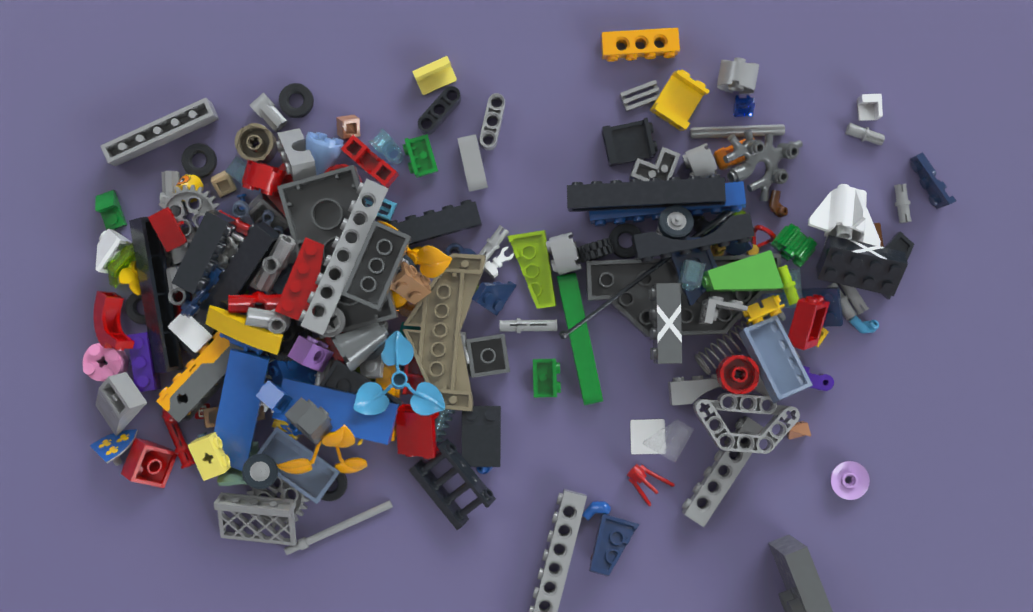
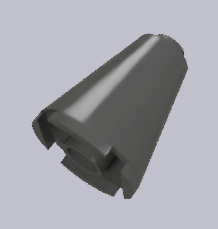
(360, 343)

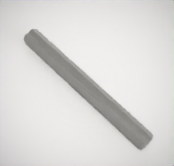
(738, 131)

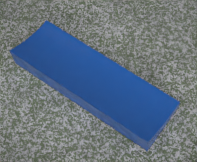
(239, 405)
(340, 409)

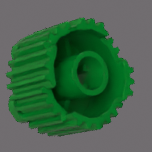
(794, 245)

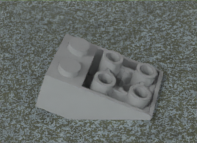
(119, 401)

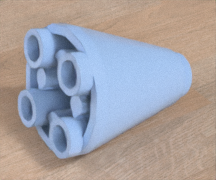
(323, 149)

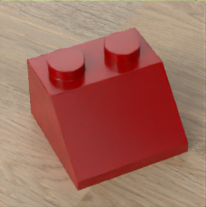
(149, 463)

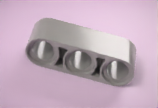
(492, 112)
(472, 162)

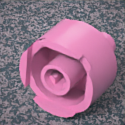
(94, 362)

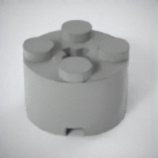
(737, 76)
(700, 161)
(564, 253)

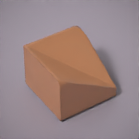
(348, 126)
(798, 430)

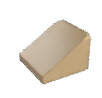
(223, 183)

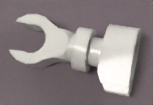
(491, 268)

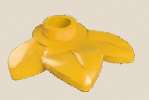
(130, 276)

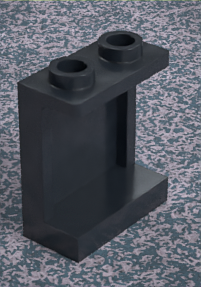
(628, 142)

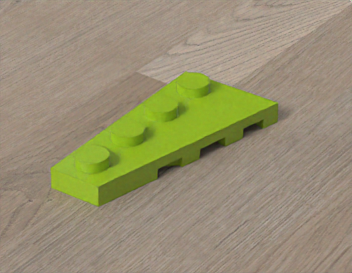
(535, 265)

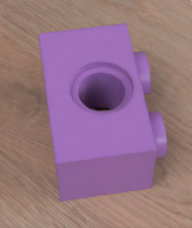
(311, 353)

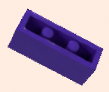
(142, 364)

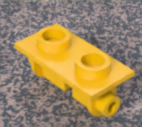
(770, 307)

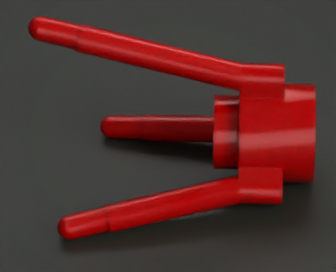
(637, 474)

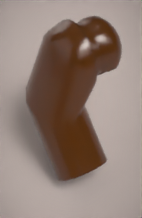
(775, 206)

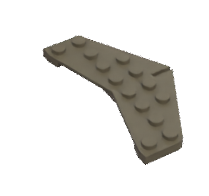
(441, 318)

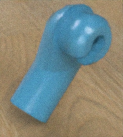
(865, 326)

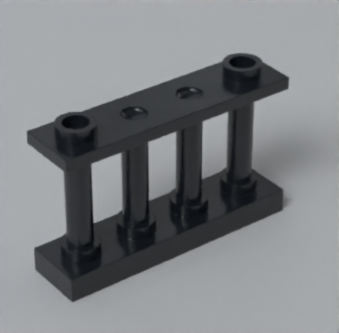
(439, 494)

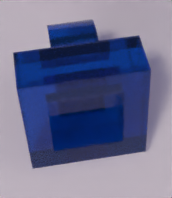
(744, 106)

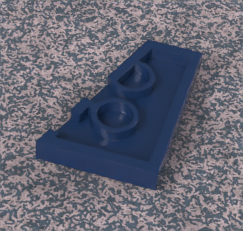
(934, 187)
(610, 542)

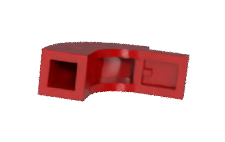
(107, 321)

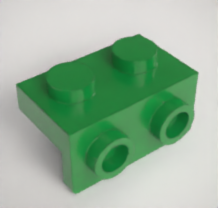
(421, 156)
(545, 378)

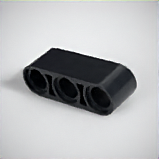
(441, 101)

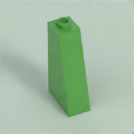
(747, 274)

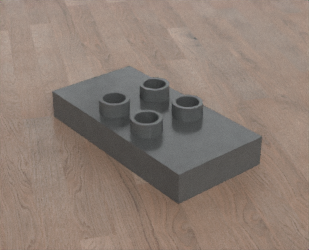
(316, 211)
(800, 577)

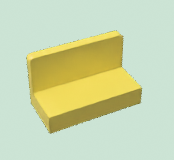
(434, 75)

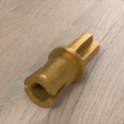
(716, 251)

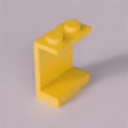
(679, 99)

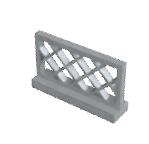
(255, 507)

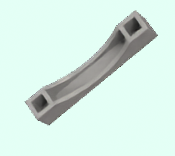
(687, 391)

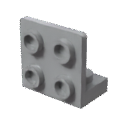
(709, 313)

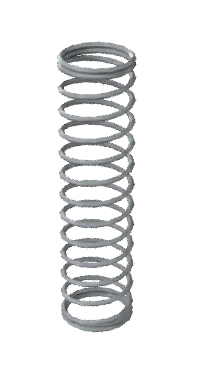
(701, 362)

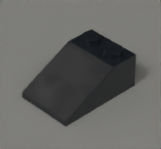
(482, 436)

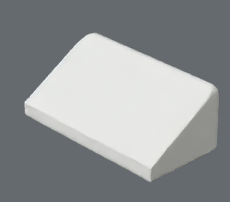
(190, 332)

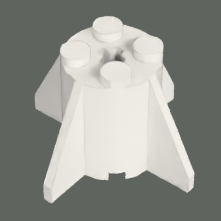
(845, 216)

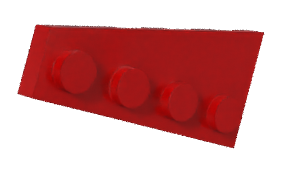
(301, 280)

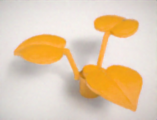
(431, 262)
(340, 438)

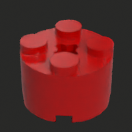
(263, 177)
(749, 374)

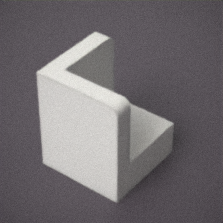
(869, 107)

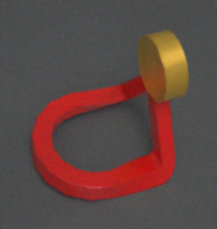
(755, 250)

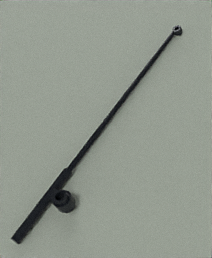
(701, 227)

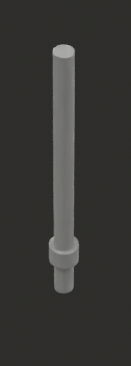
(304, 542)

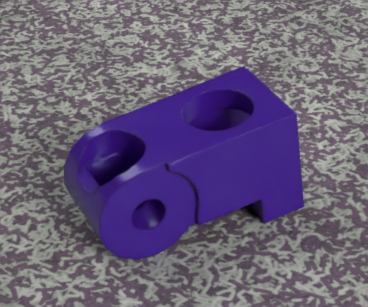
(820, 381)

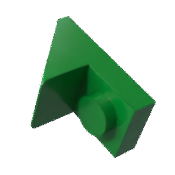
(110, 210)

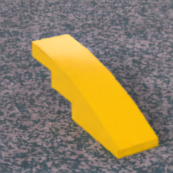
(234, 326)

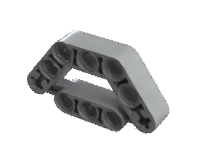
(778, 411)

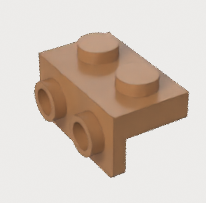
(411, 284)

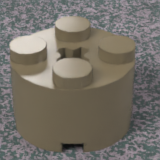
(253, 134)

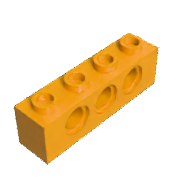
(667, 36)

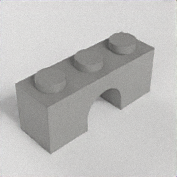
(292, 152)

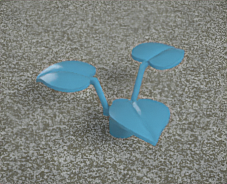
(373, 401)

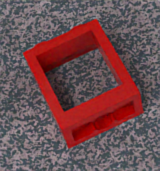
(808, 321)

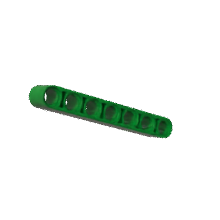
(579, 339)

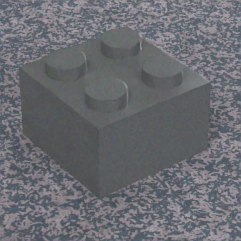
(488, 355)

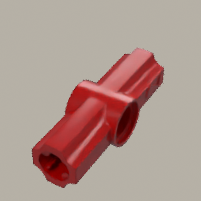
(240, 303)

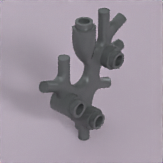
(756, 152)

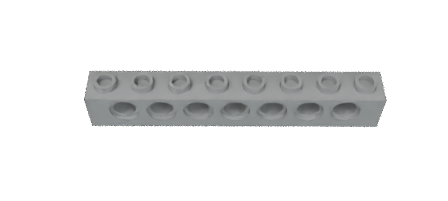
(377, 194)
(563, 559)

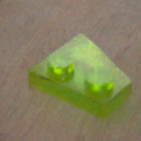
(116, 265)

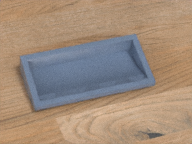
(776, 359)
(311, 484)

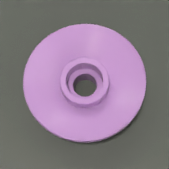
(859, 480)

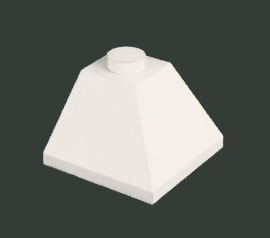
(109, 248)

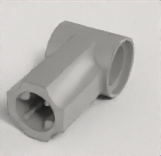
(265, 109)
(173, 289)
(265, 318)

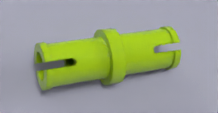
(789, 285)

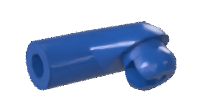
(596, 507)

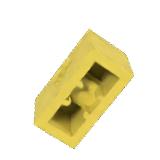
(209, 465)

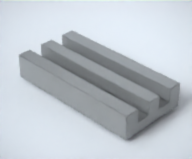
(625, 101)

